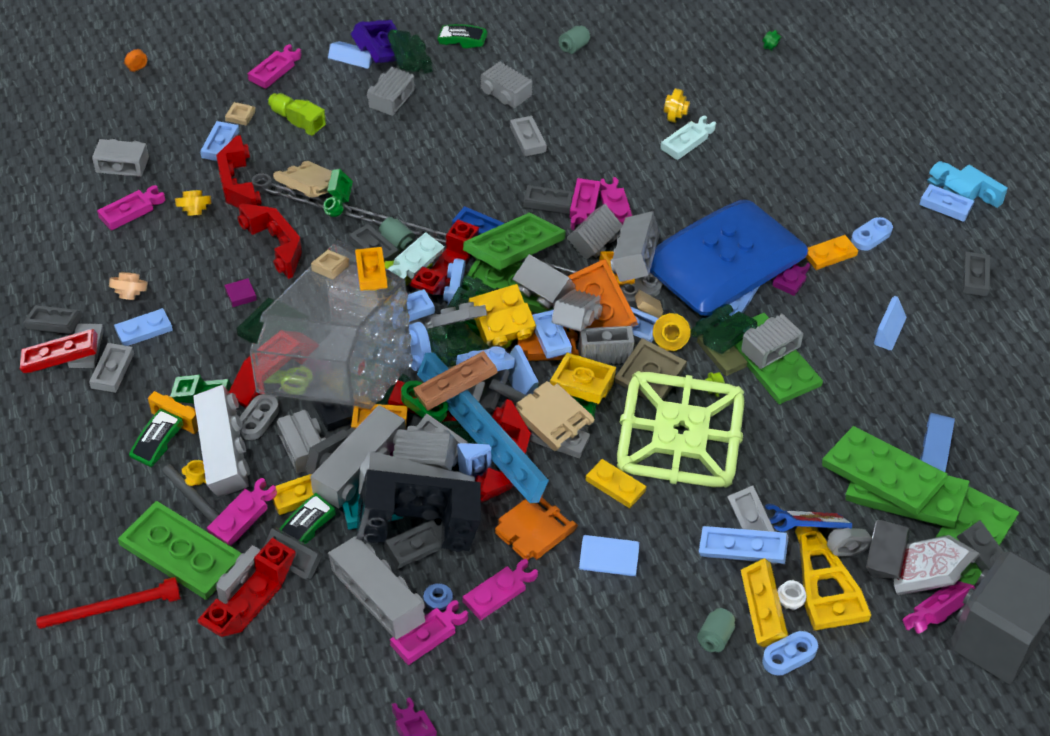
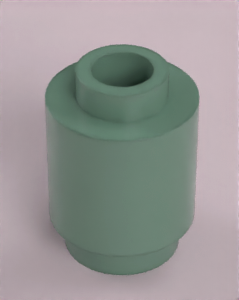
(574, 39)
(397, 233)
(716, 630)

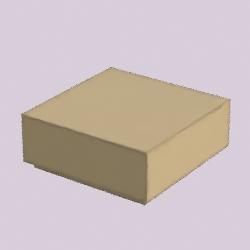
(240, 113)
(330, 264)
(648, 304)

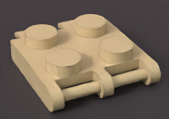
(307, 178)
(552, 413)

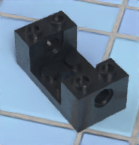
(419, 496)

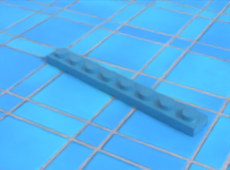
(486, 430)

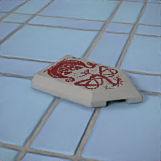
(933, 564)

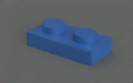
(477, 219)

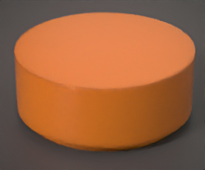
(135, 60)

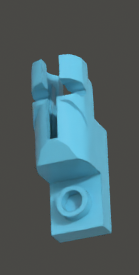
(967, 183)

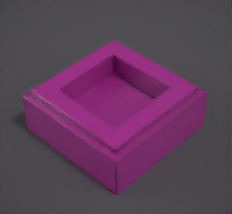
(240, 292)

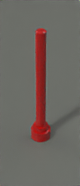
(167, 591)

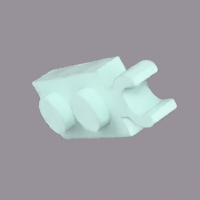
(687, 138)
(418, 254)

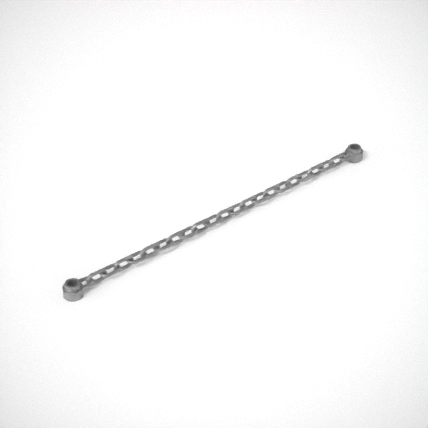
(263, 184)

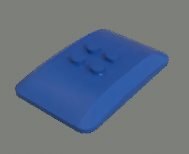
(725, 256)

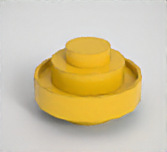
(676, 105)
(193, 202)
(671, 332)

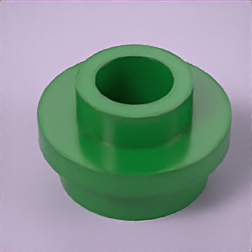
(771, 40)

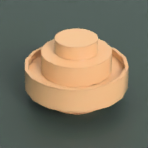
(127, 285)

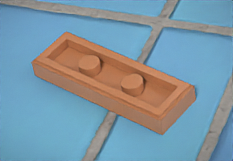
(455, 380)

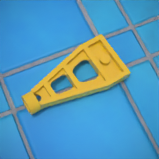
(835, 609)

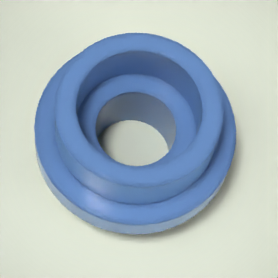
(441, 602)

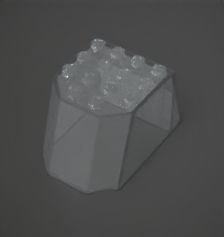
(332, 340)

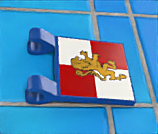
(807, 519)

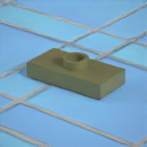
(728, 362)

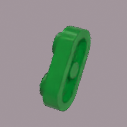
(407, 392)

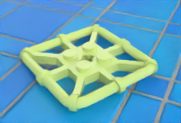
(691, 442)

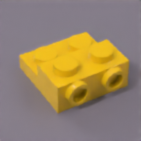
(505, 318)
(584, 377)

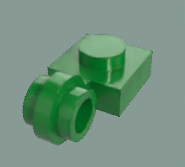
(340, 189)

